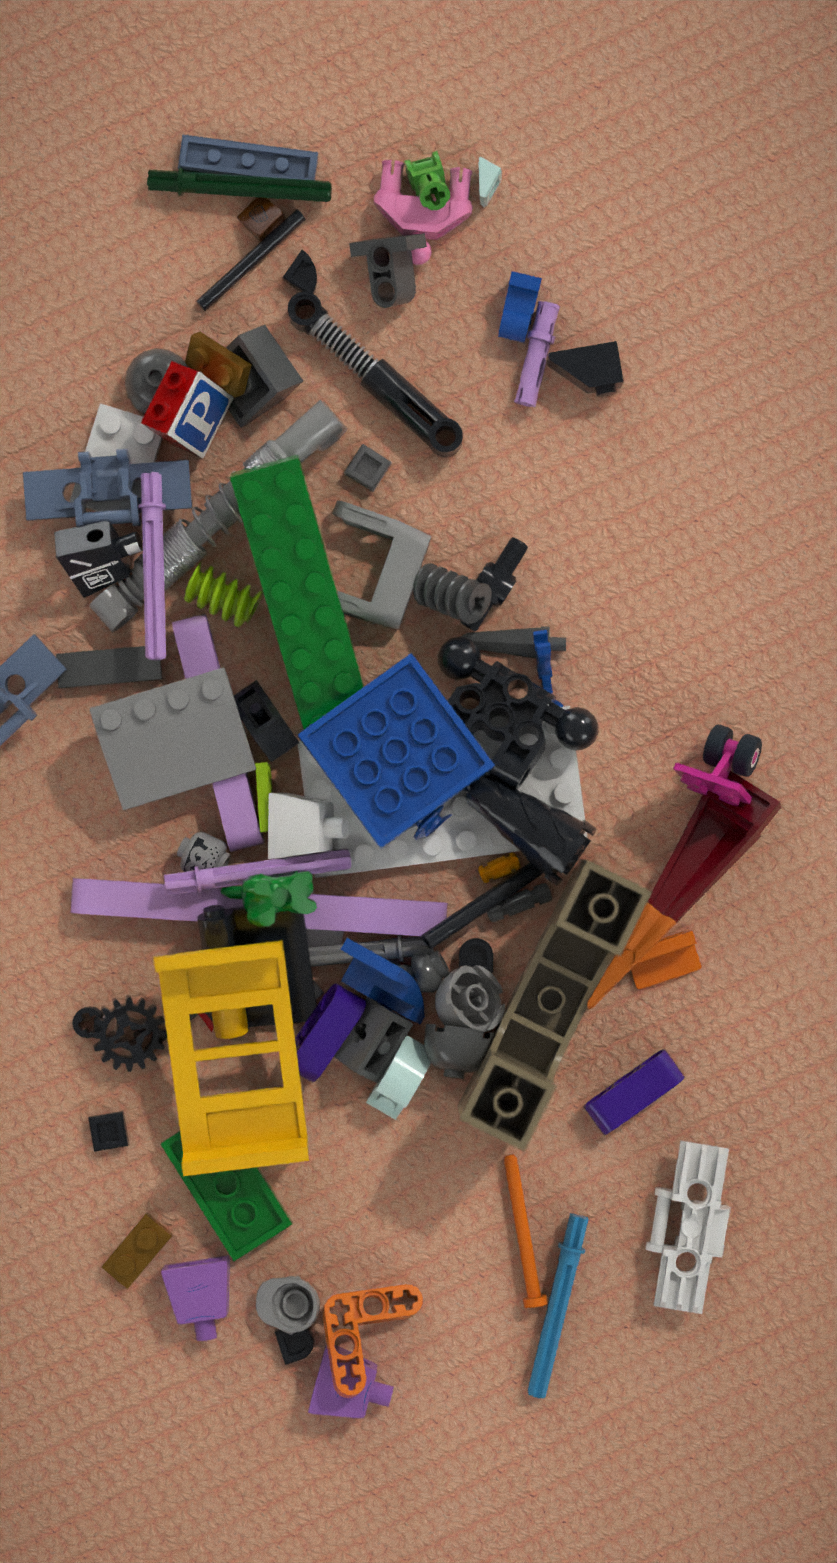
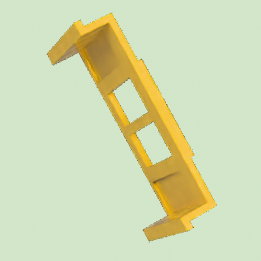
(242, 1126)

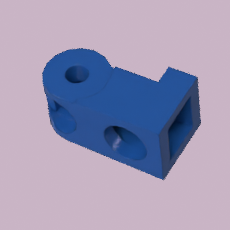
(519, 306)

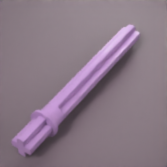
(153, 565)
(236, 874)

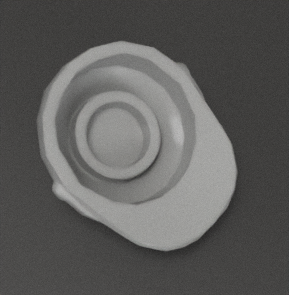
(287, 1304)

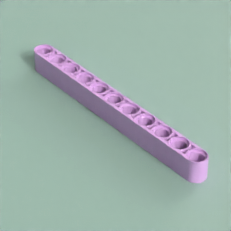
(332, 911)

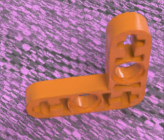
(357, 1316)

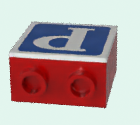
(187, 409)

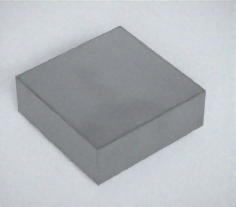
(367, 468)

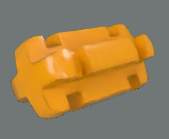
(499, 867)

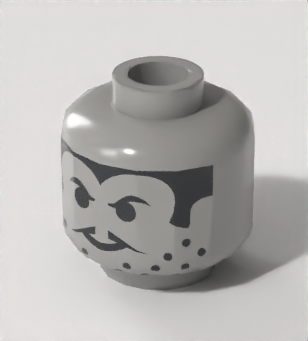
(203, 852)

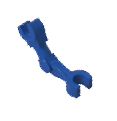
(543, 657)

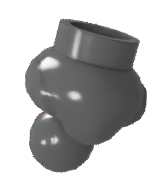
(427, 969)

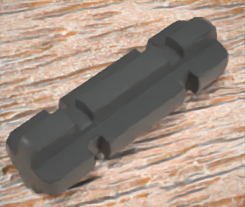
(520, 902)

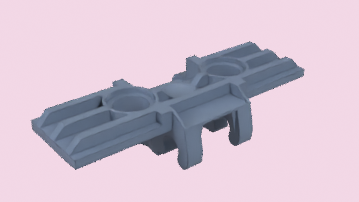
(103, 480)
(39, 670)

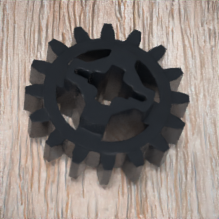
(113, 1039)

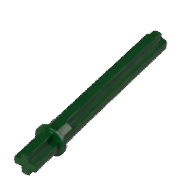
(238, 185)

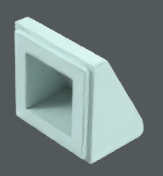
(489, 179)

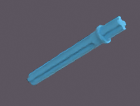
(561, 1290)

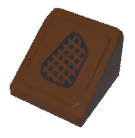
(261, 217)

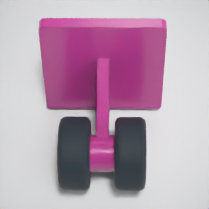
(723, 754)

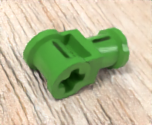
(428, 178)

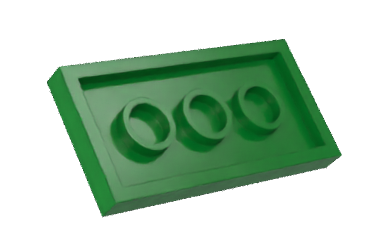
(234, 1202)

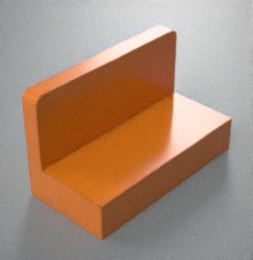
(667, 960)

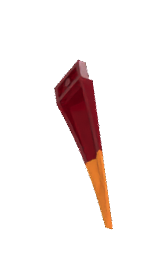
(707, 849)

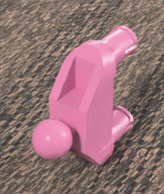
(412, 218)

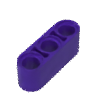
(327, 1030)
(634, 1091)

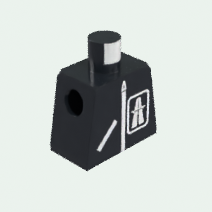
(96, 555)

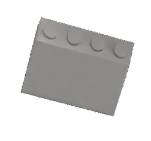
(173, 738)

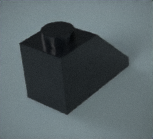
(590, 367)
(264, 721)

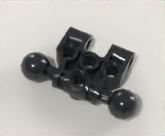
(513, 761)

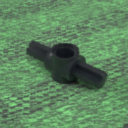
(500, 576)

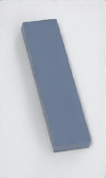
(245, 159)

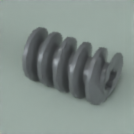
(451, 593)

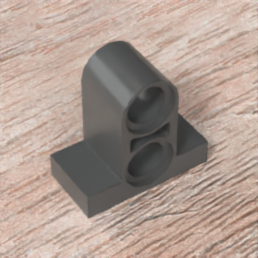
(391, 272)

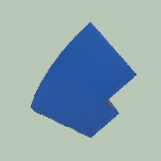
(383, 982)

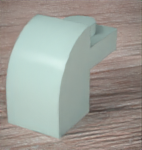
(400, 1078)

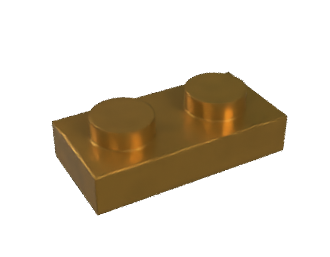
(218, 364)
(137, 1250)

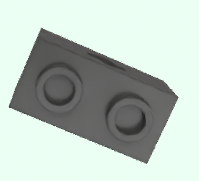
(373, 1040)

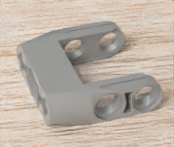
(399, 570)

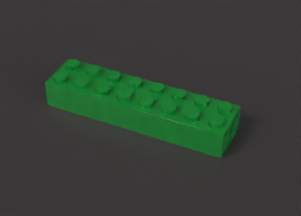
(298, 585)

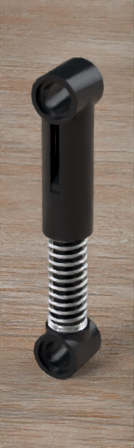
(377, 377)

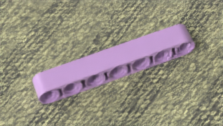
(235, 793)

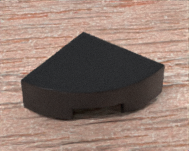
(302, 273)

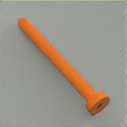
(534, 1296)

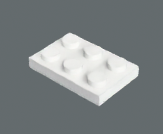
(120, 430)

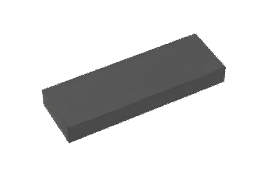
(108, 667)

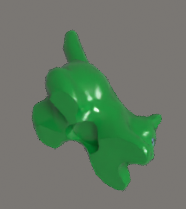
(268, 895)

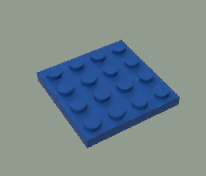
(396, 751)

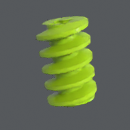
(222, 596)

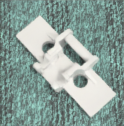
(700, 1231)

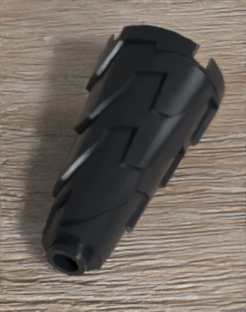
(542, 833)

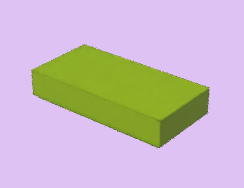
(264, 787)

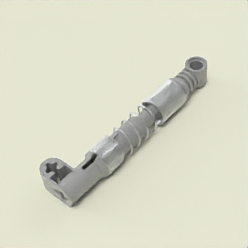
(183, 545)

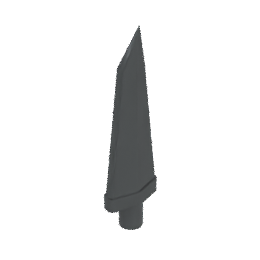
(513, 641)

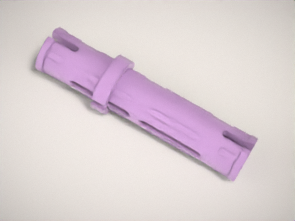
(539, 343)

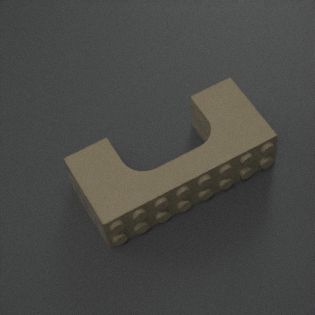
(549, 1001)

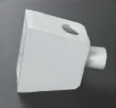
(302, 825)

